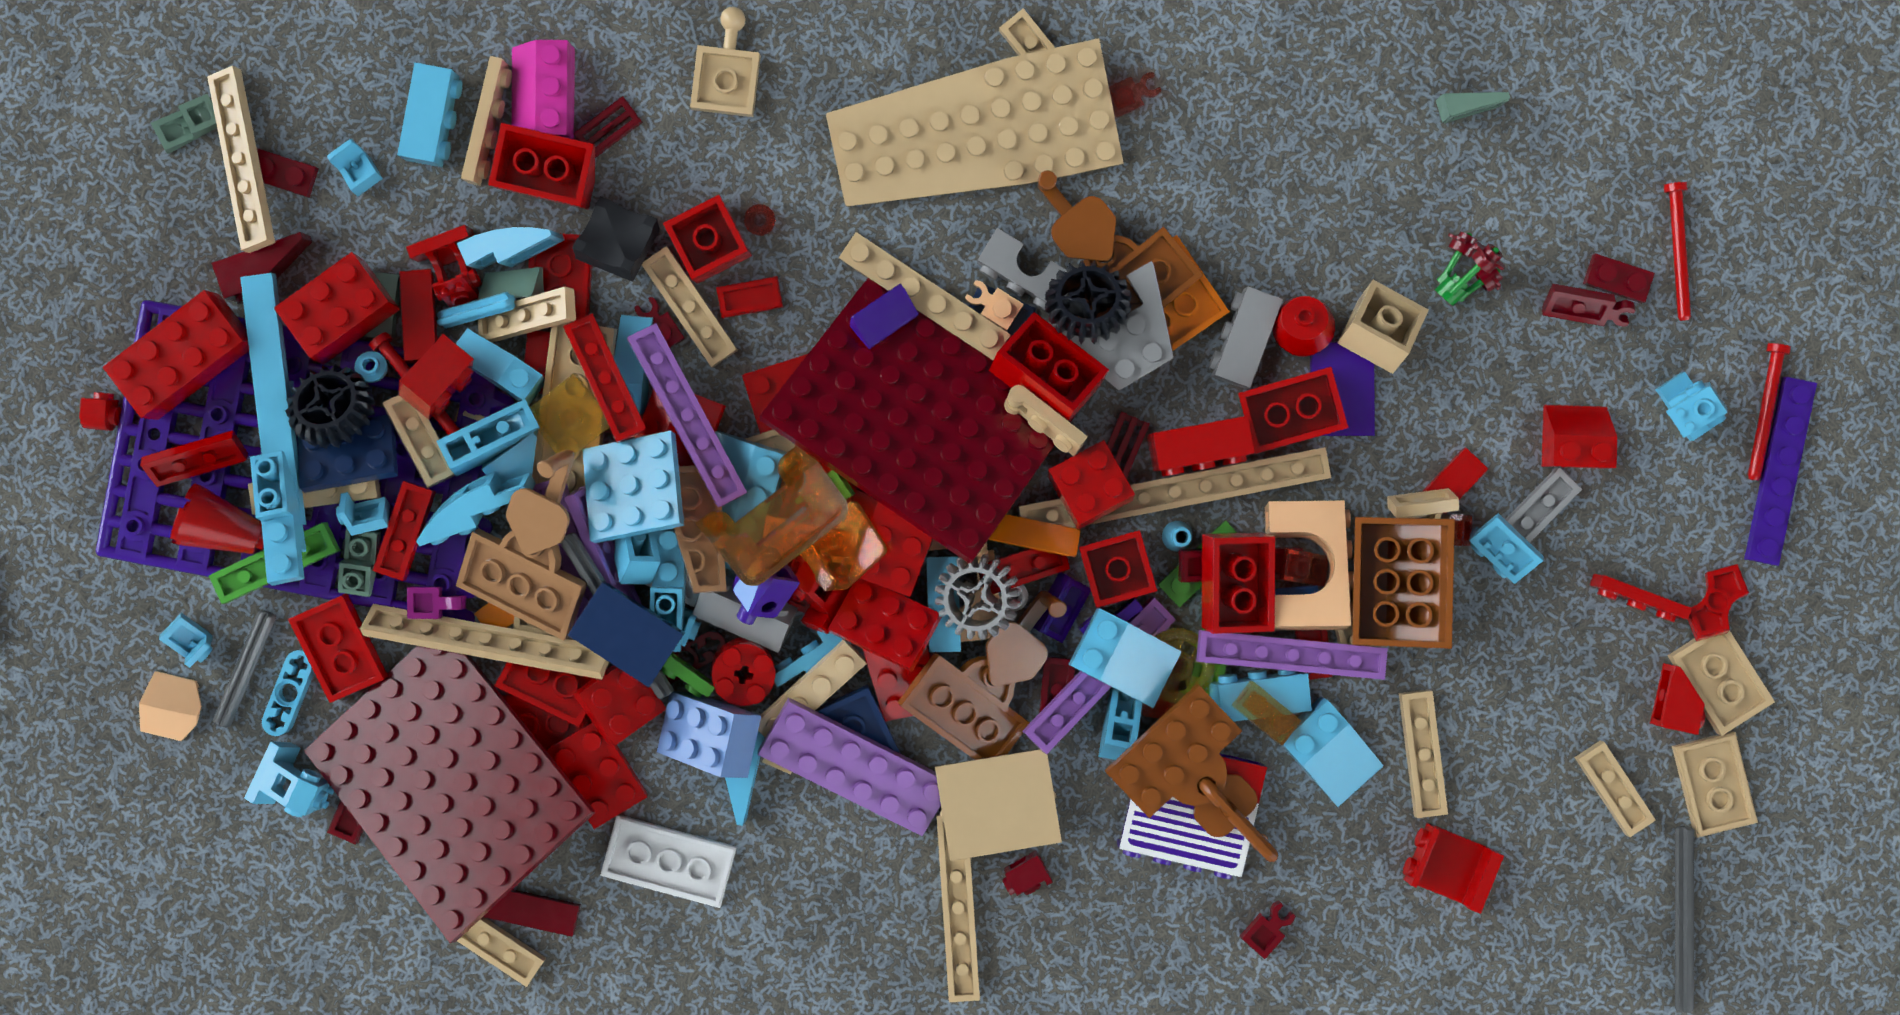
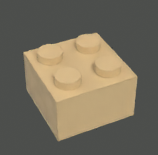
(1383, 326)

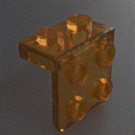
(845, 551)

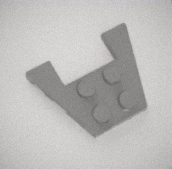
(1143, 340)

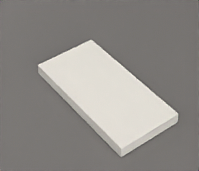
(668, 861)

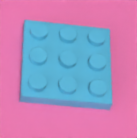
(633, 487)

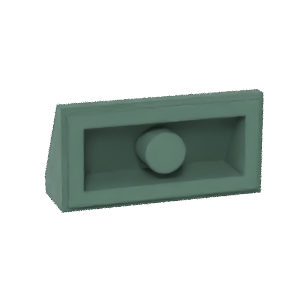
(519, 282)

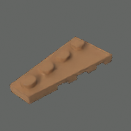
(700, 558)

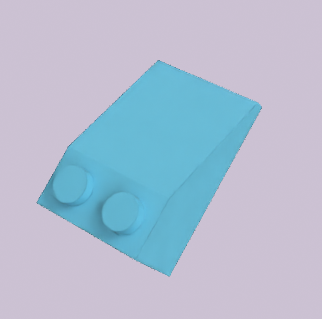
(1125, 657)
(1331, 752)

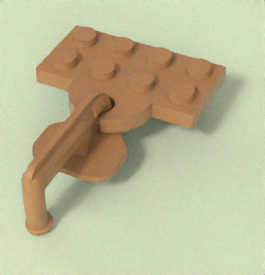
(524, 567)

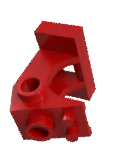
(443, 251)
(822, 605)

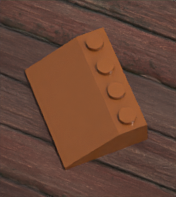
(1403, 582)

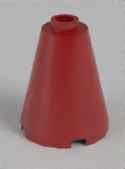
(215, 524)

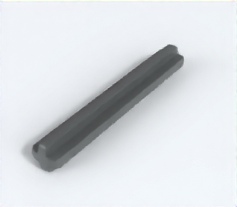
(244, 668)

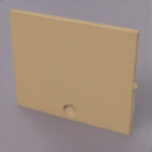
(998, 804)

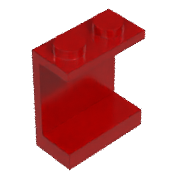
(1452, 866)

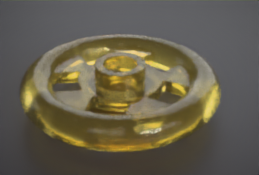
(1175, 638)

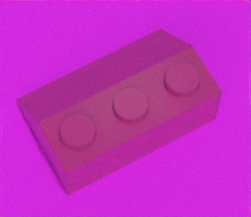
(544, 86)

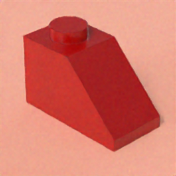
(1677, 702)

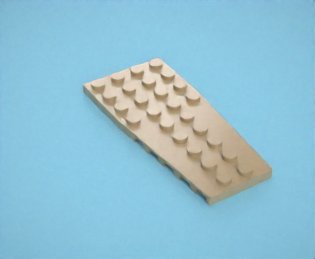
(980, 128)

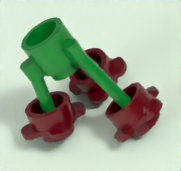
(1485, 270)

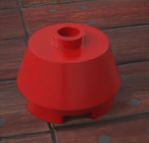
(1304, 326)

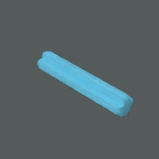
(476, 310)

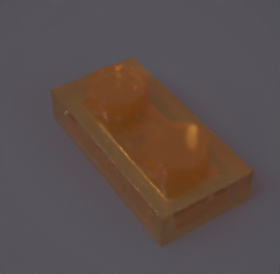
(1266, 713)

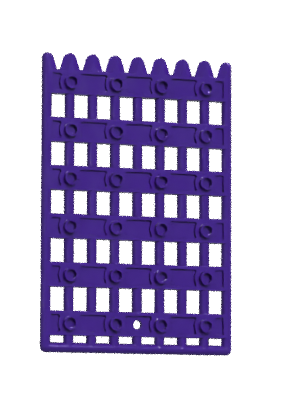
(222, 414)

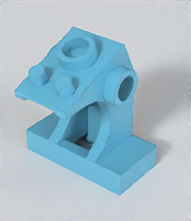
(1692, 406)
(307, 789)

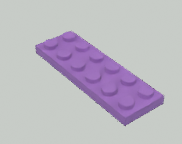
(852, 766)

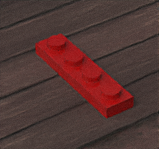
(605, 378)

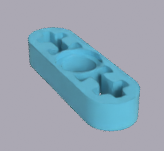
(288, 716)

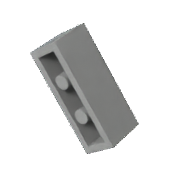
(1245, 337)
(721, 610)

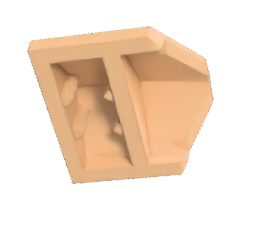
(170, 706)

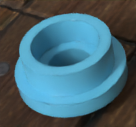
(377, 372)

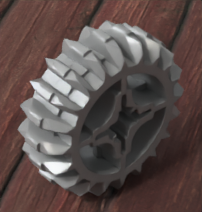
(990, 602)

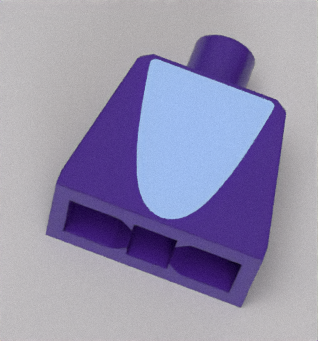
(767, 598)

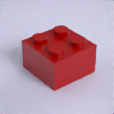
(707, 239)
(436, 377)
(1091, 484)
(1118, 569)
(618, 704)

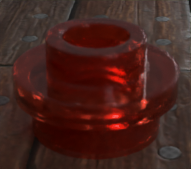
(755, 210)

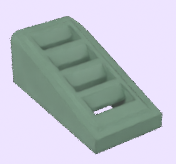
(1461, 105)

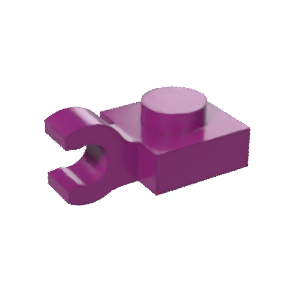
(428, 602)

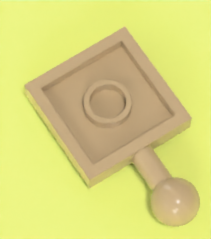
(724, 76)

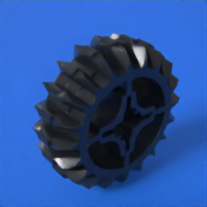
(1102, 291)
(333, 421)

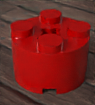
(755, 684)

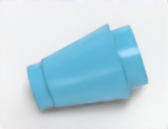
(1169, 536)

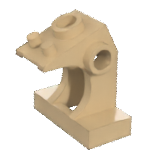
(1423, 504)

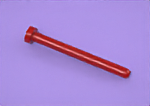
(1679, 248)
(382, 344)
(1767, 408)

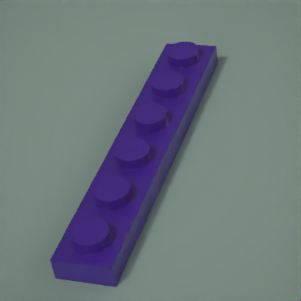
(1780, 471)

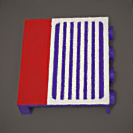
(1178, 837)

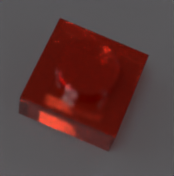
(1462, 529)

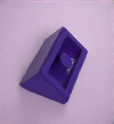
(883, 316)
(1074, 596)

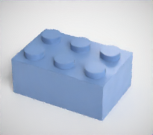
(709, 734)

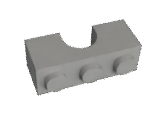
(1000, 260)

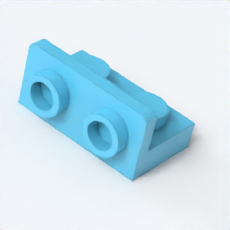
(1505, 548)

